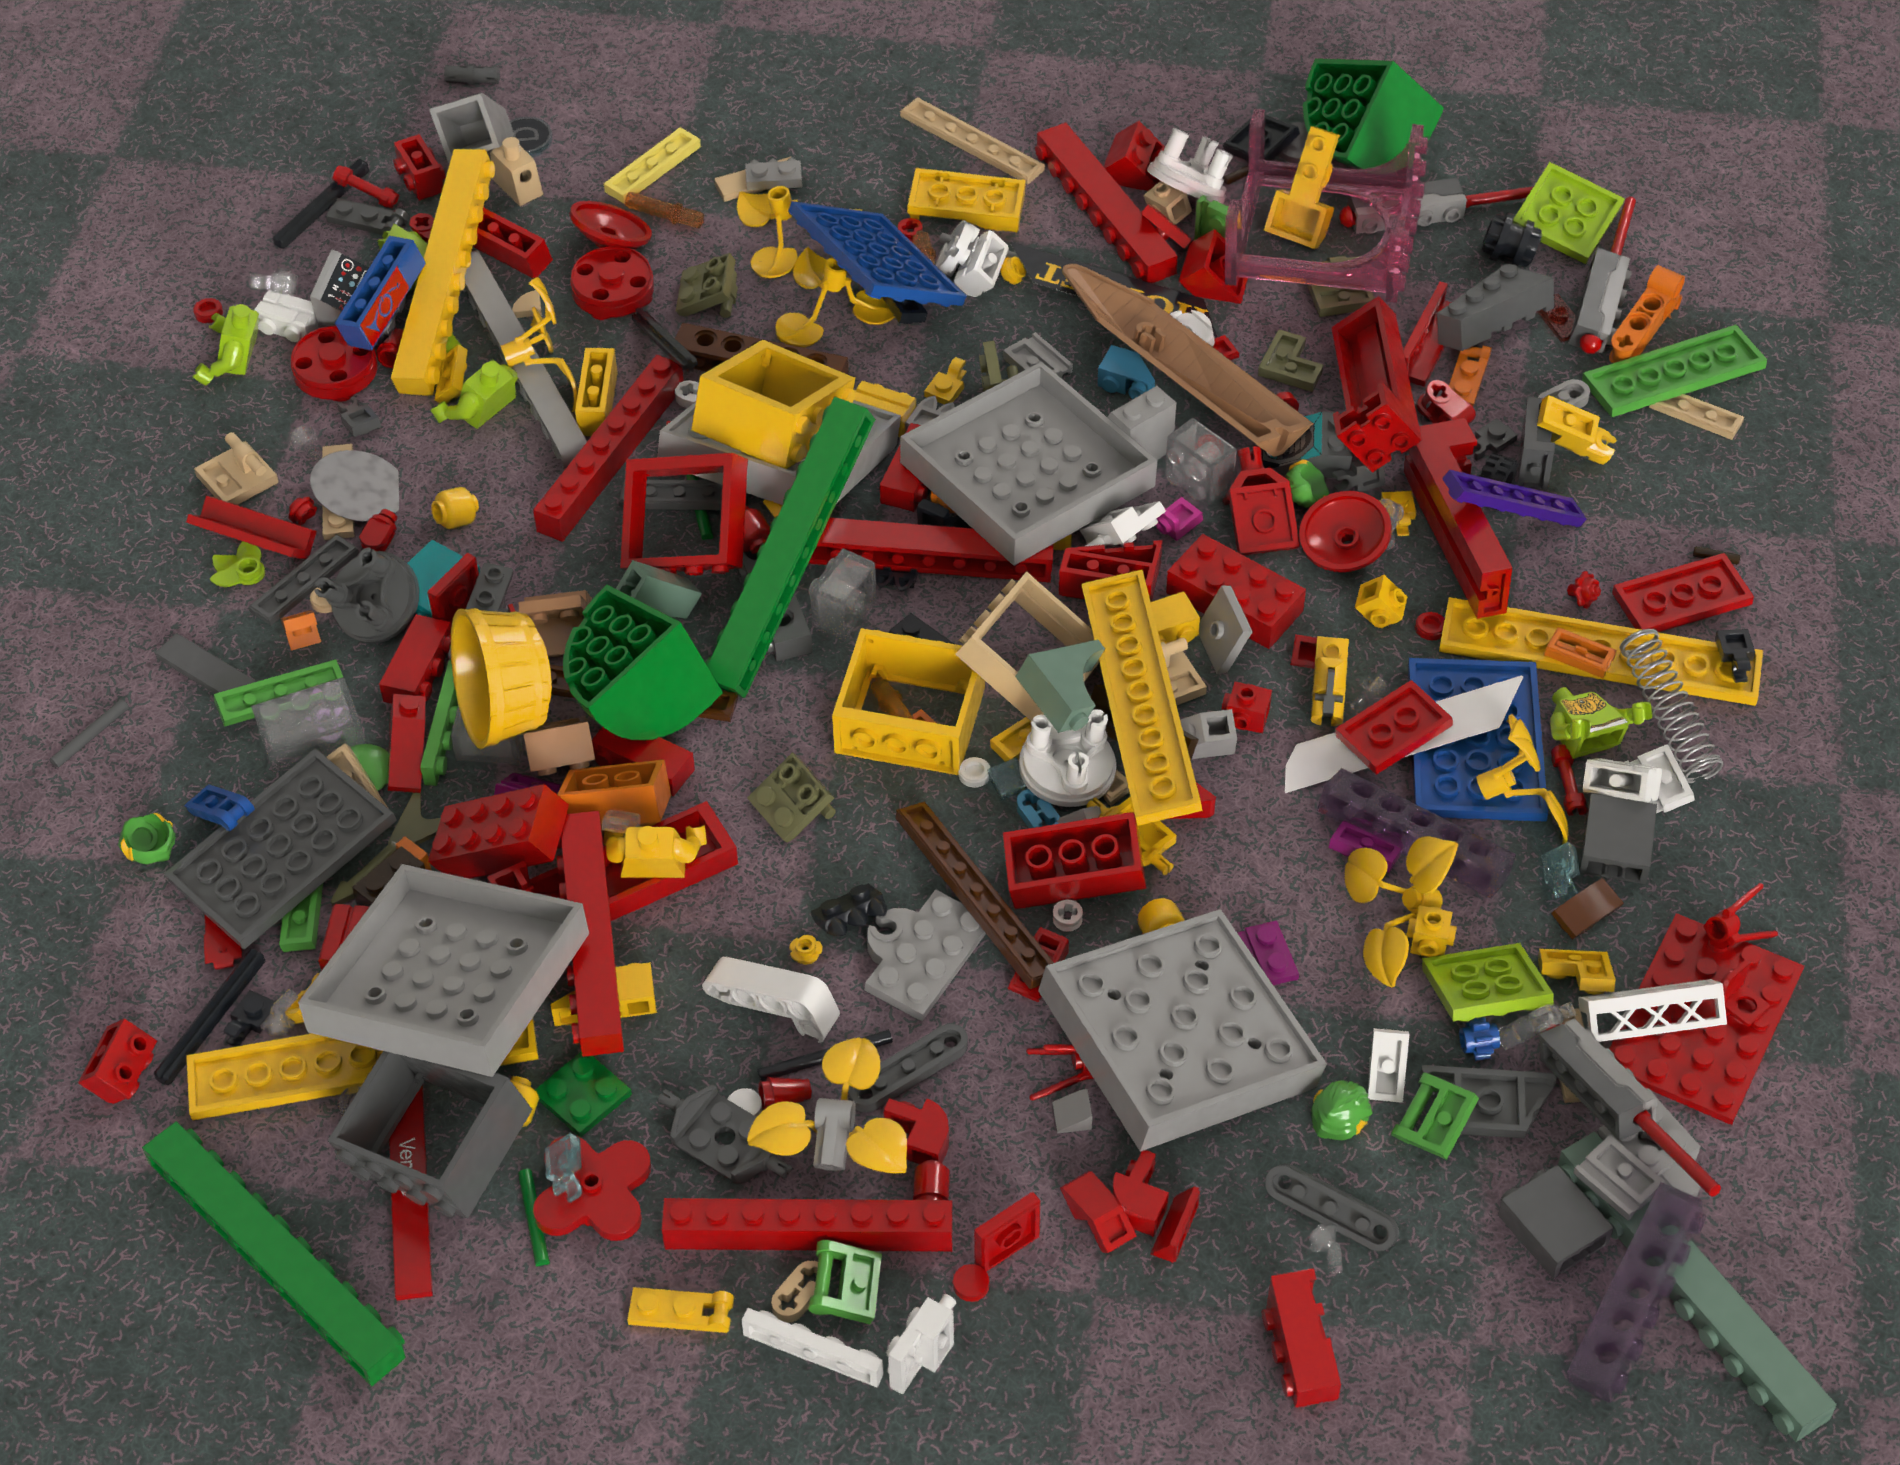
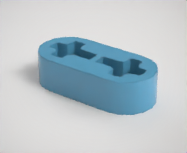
(1030, 816)

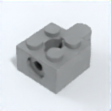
(1655, 1157)

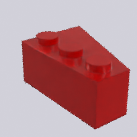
(1096, 563)
(1300, 1339)

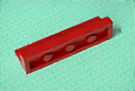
(1422, 347)
(254, 528)

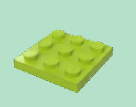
(1569, 212)
(1487, 982)

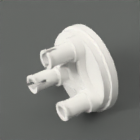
(1195, 175)
(1068, 765)

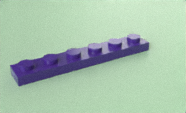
(1513, 498)

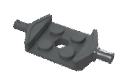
(706, 1116)

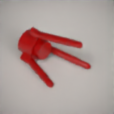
(1726, 923)
(1061, 1049)

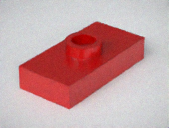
(1166, 227)

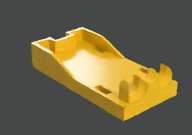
(978, 199)

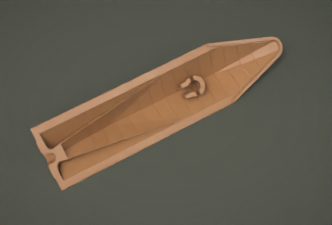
(1189, 361)

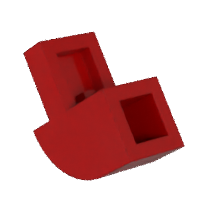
(926, 1129)
(1141, 1202)

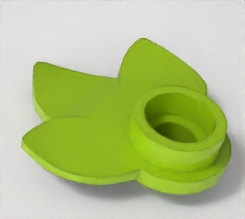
(234, 568)

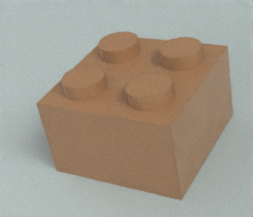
(559, 745)

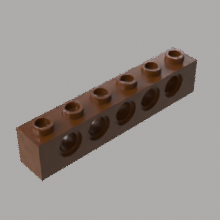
(716, 346)

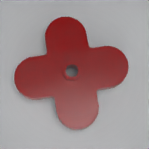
(605, 1196)

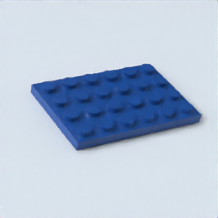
(877, 254)
(1447, 774)

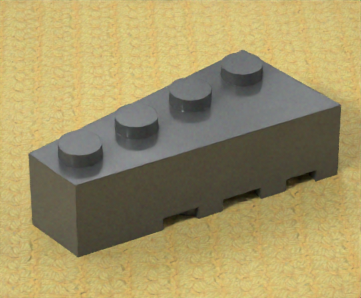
(1494, 306)

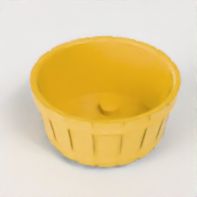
(499, 674)

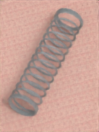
(1714, 758)

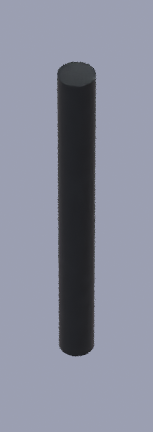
(814, 1058)

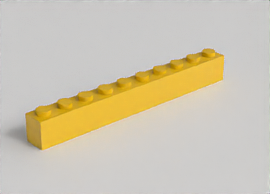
(443, 275)

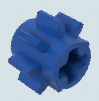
(1479, 1038)

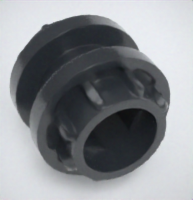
(1511, 240)

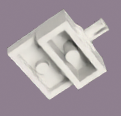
(1122, 525)
(923, 1342)

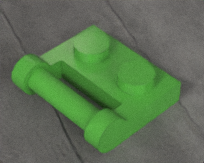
(1444, 1119)
(857, 1282)

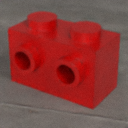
(418, 167)
(118, 1062)

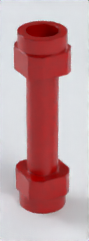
(344, 177)
(1574, 799)

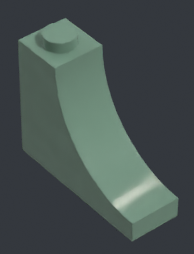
(660, 589)
(1057, 683)

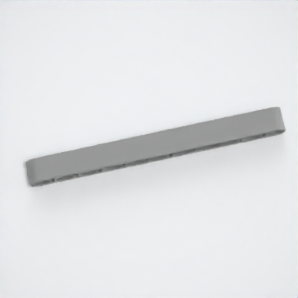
(534, 380)

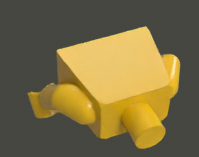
(653, 850)

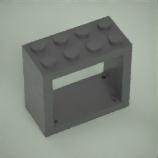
(385, 1100)

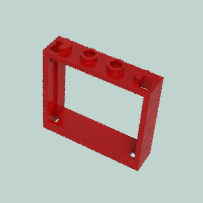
(732, 511)

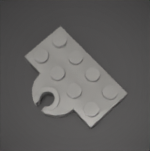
(920, 953)

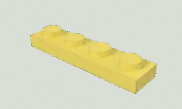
(652, 164)

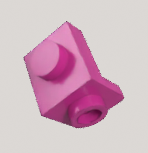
(1179, 519)

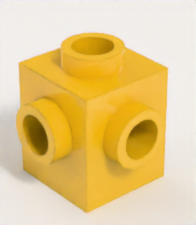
(1381, 602)
(1431, 931)

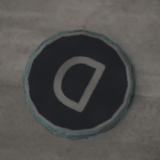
(533, 134)

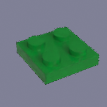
(582, 1093)

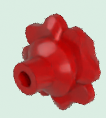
(1585, 589)

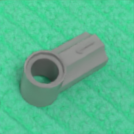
(833, 1123)

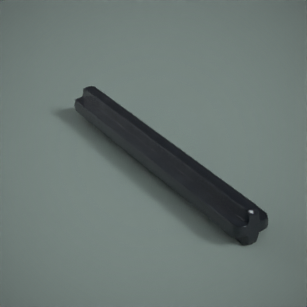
(316, 208)
(664, 340)
(209, 1017)

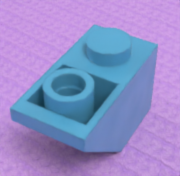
(1120, 369)

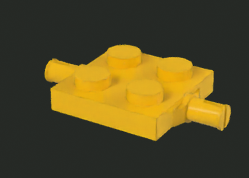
(1154, 836)

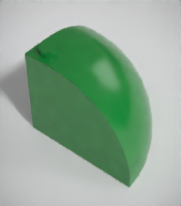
(1369, 108)
(636, 668)

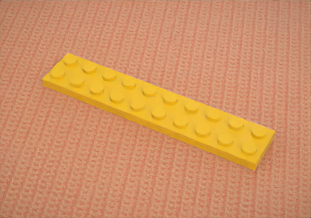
(1525, 635)
(1141, 699)
(292, 1072)

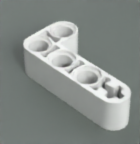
(775, 992)

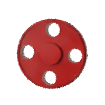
(612, 282)
(329, 367)

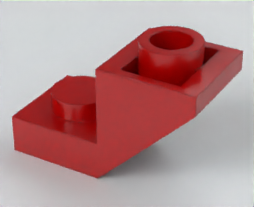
(1095, 1203)

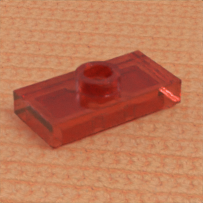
(1559, 319)

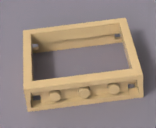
(1047, 611)

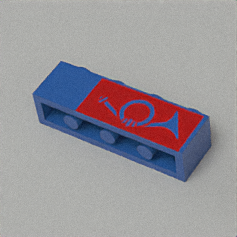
(380, 292)

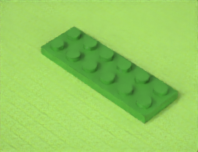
(1674, 370)

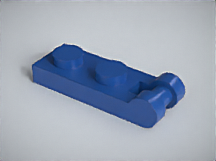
(219, 806)

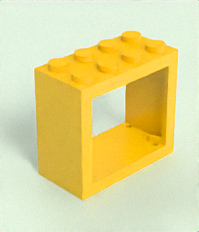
(768, 402)
(899, 738)

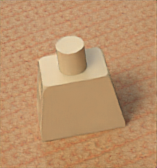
(511, 167)

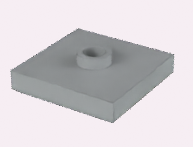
(1224, 629)

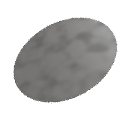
(355, 484)

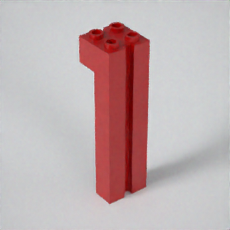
(1374, 386)
(1459, 527)
(634, 893)

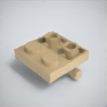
(236, 473)
(1183, 676)

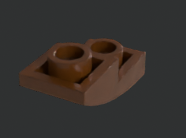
(1587, 908)

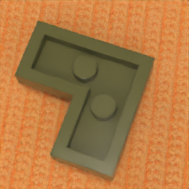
(1284, 363)

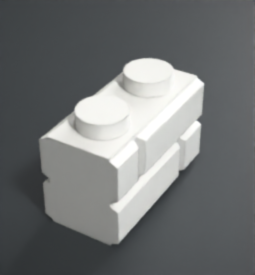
(982, 265)
(286, 316)
(1622, 779)

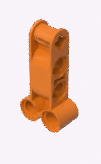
(1647, 314)

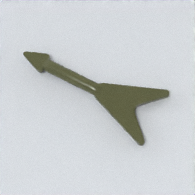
(410, 825)

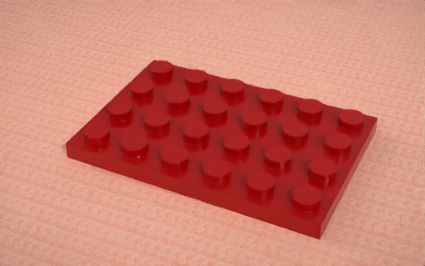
(1711, 1064)

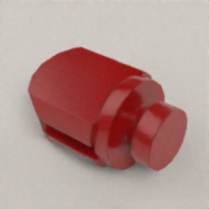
(379, 531)

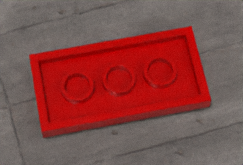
(1683, 594)

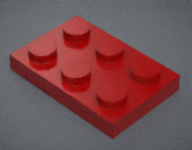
(1393, 727)

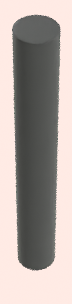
(89, 733)

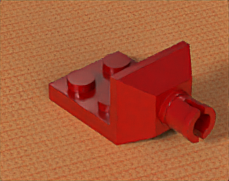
(1261, 507)

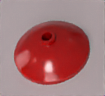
(609, 225)
(1345, 518)

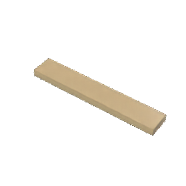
(972, 140)

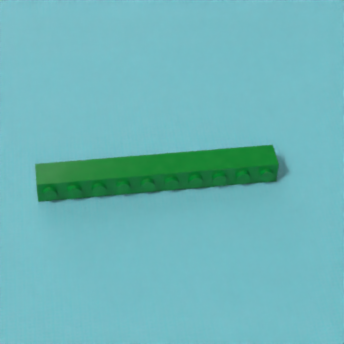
(789, 545)
(275, 1253)

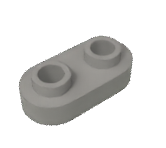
(1570, 388)

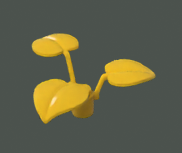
(756, 211)
(813, 272)
(521, 348)
(1501, 778)
(1429, 863)
(877, 1146)

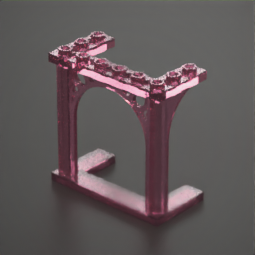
(1375, 271)

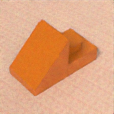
(301, 629)

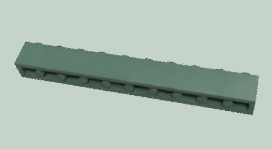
(1724, 1321)

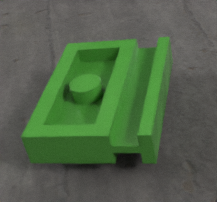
(1210, 217)

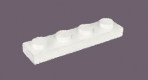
(812, 1347)

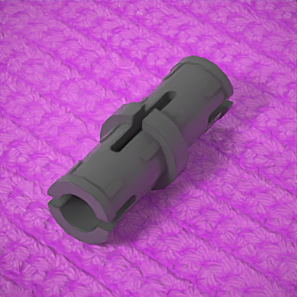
(472, 74)

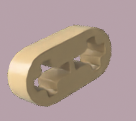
(791, 1287)

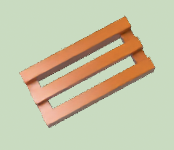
(1578, 655)

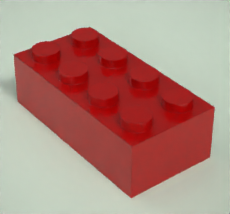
(1265, 597)
(499, 832)
(1074, 860)

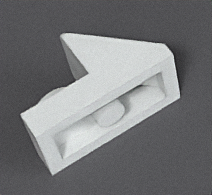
(1388, 1065)

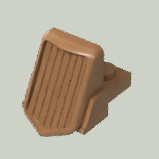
(555, 617)

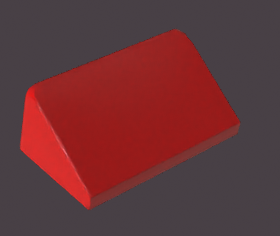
(1176, 1225)

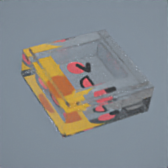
(618, 821)

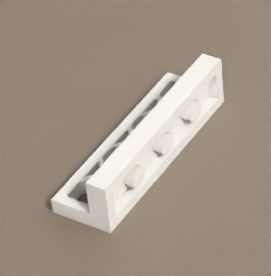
(1650, 997)

